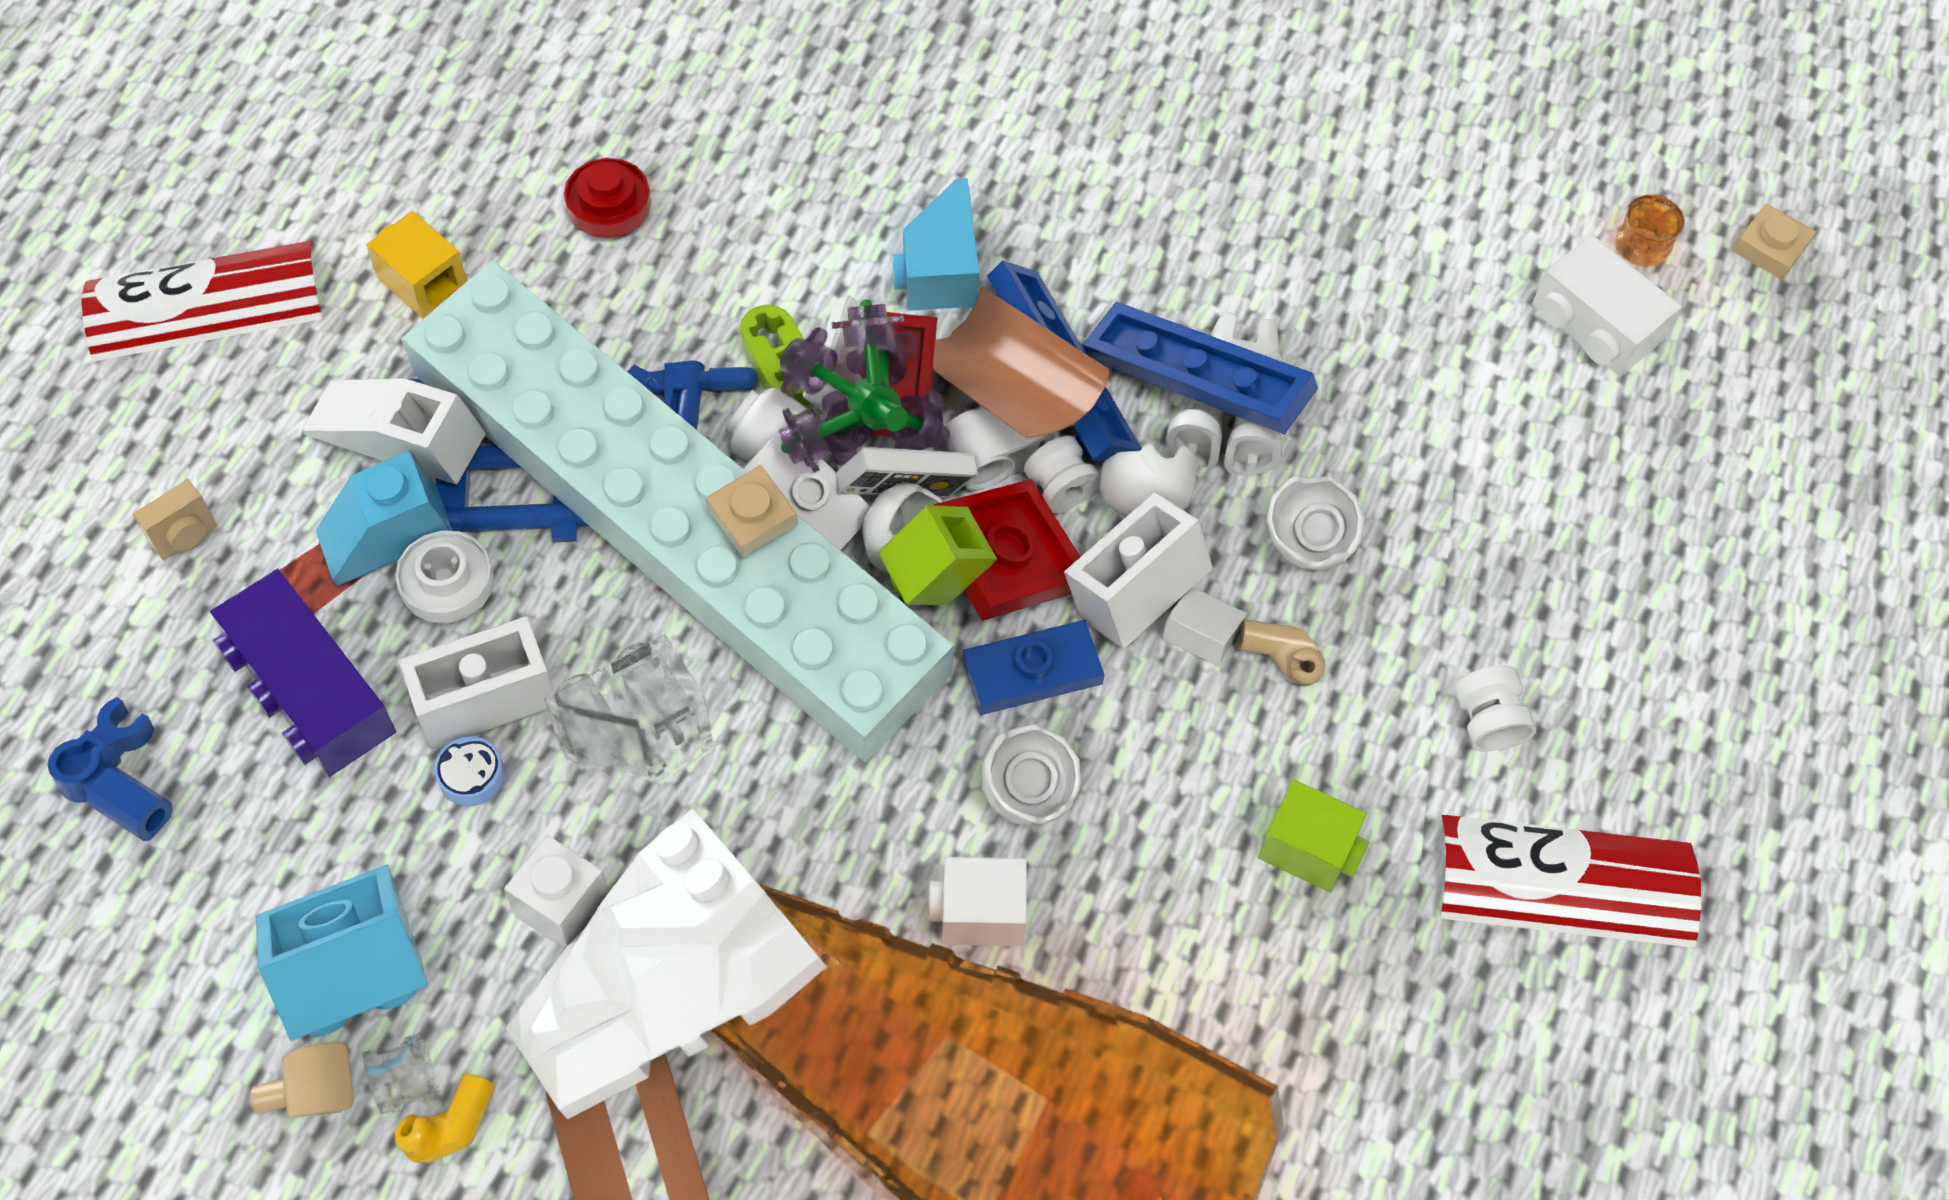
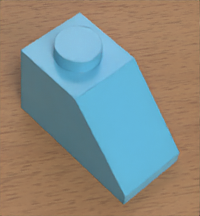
(940, 254)
(379, 517)

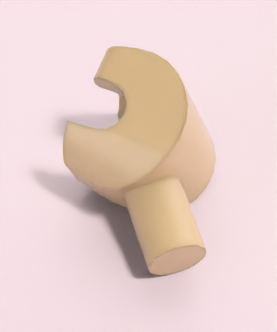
(312, 1083)

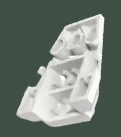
(658, 966)

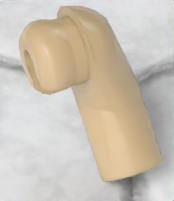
(1287, 646)

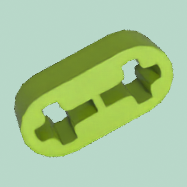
(758, 349)

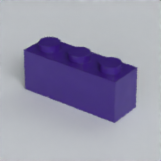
(300, 674)

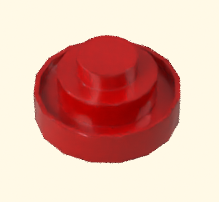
(607, 197)

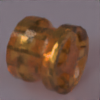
(1649, 230)

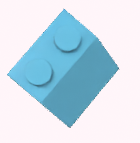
(339, 954)

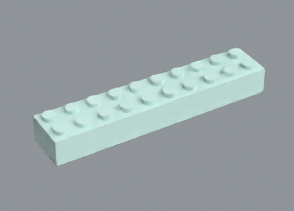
(642, 483)

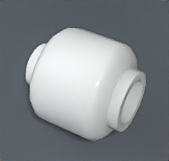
(758, 421)

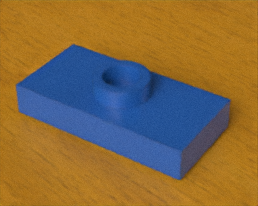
(1032, 667)

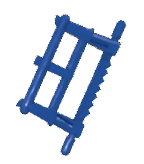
(682, 389)

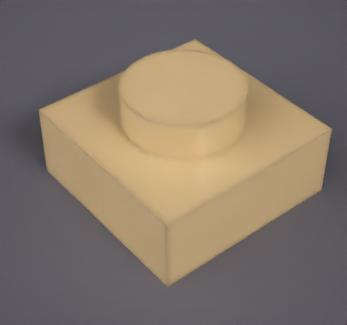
(1774, 241)
(752, 511)
(175, 520)

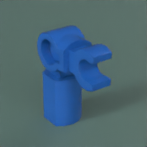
(89, 773)

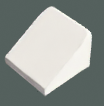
(1203, 626)

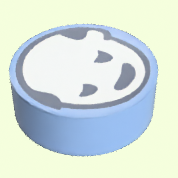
(469, 771)

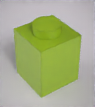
(936, 555)
(1315, 837)

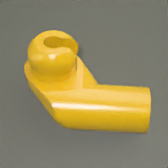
(448, 1132)

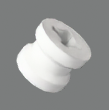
(1062, 474)

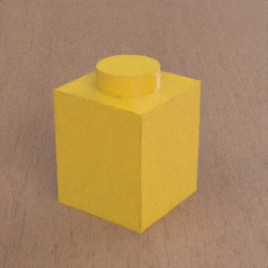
(416, 263)

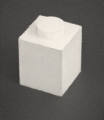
(556, 891)
(981, 901)

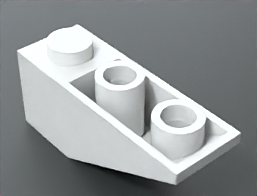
(395, 417)

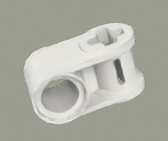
(996, 446)

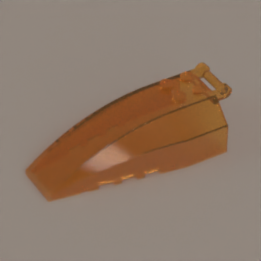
(995, 1086)

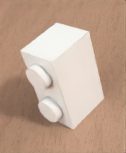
(1605, 305)
(1139, 570)
(477, 682)

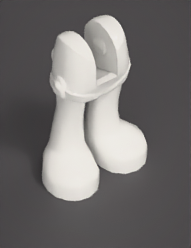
(1250, 447)

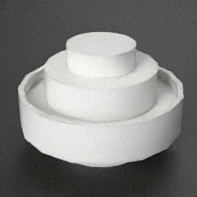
(444, 576)

